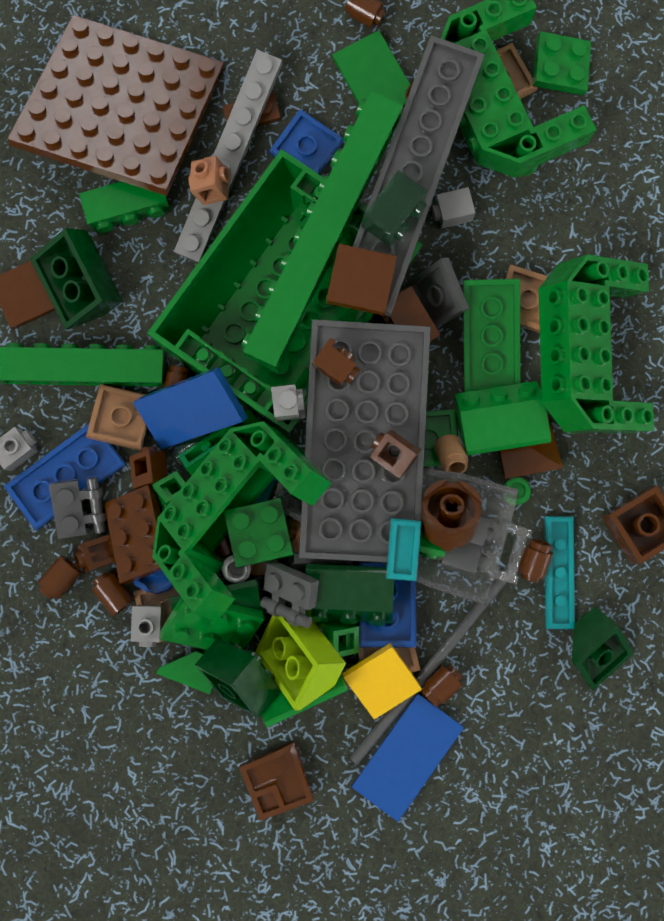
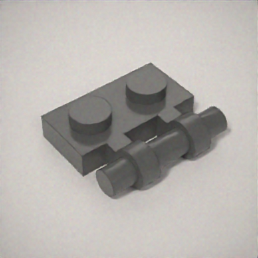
(68, 507)
(292, 586)

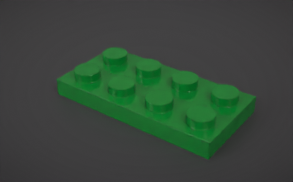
(491, 333)

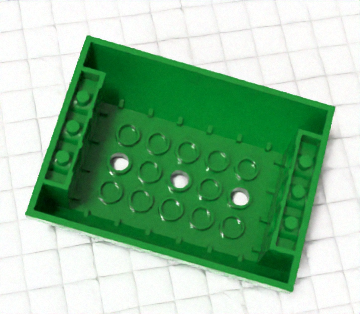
(231, 281)

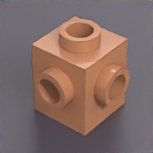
(209, 180)

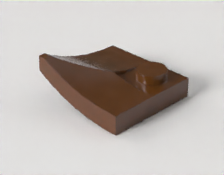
(531, 459)
(277, 781)

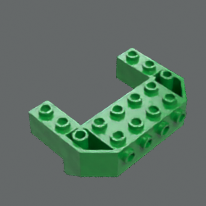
(494, 116)
(578, 345)
(226, 480)

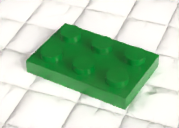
(190, 629)

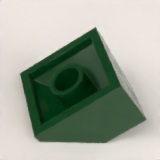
(598, 647)

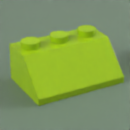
(300, 660)

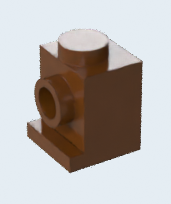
(336, 363)
(398, 464)
(147, 467)

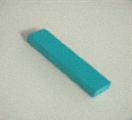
(560, 575)

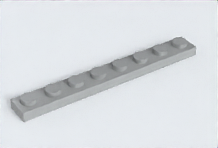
(231, 150)

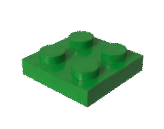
(561, 63)
(258, 533)

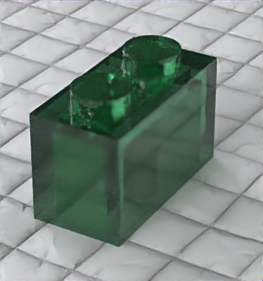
(394, 209)

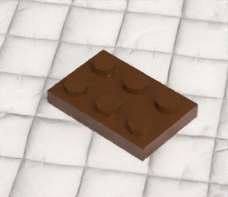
(132, 533)

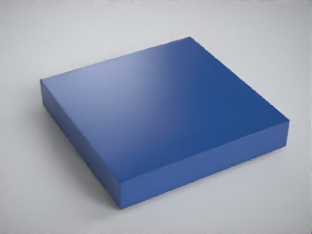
(308, 142)

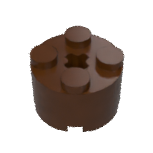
(450, 514)

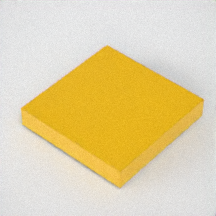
(382, 681)

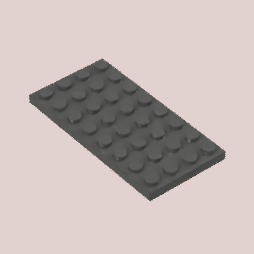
(343, 423)

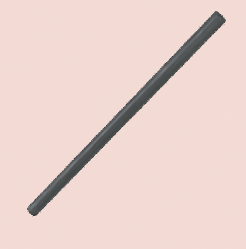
(425, 673)

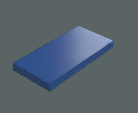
(190, 408)
(70, 460)
(407, 757)

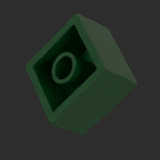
(238, 676)

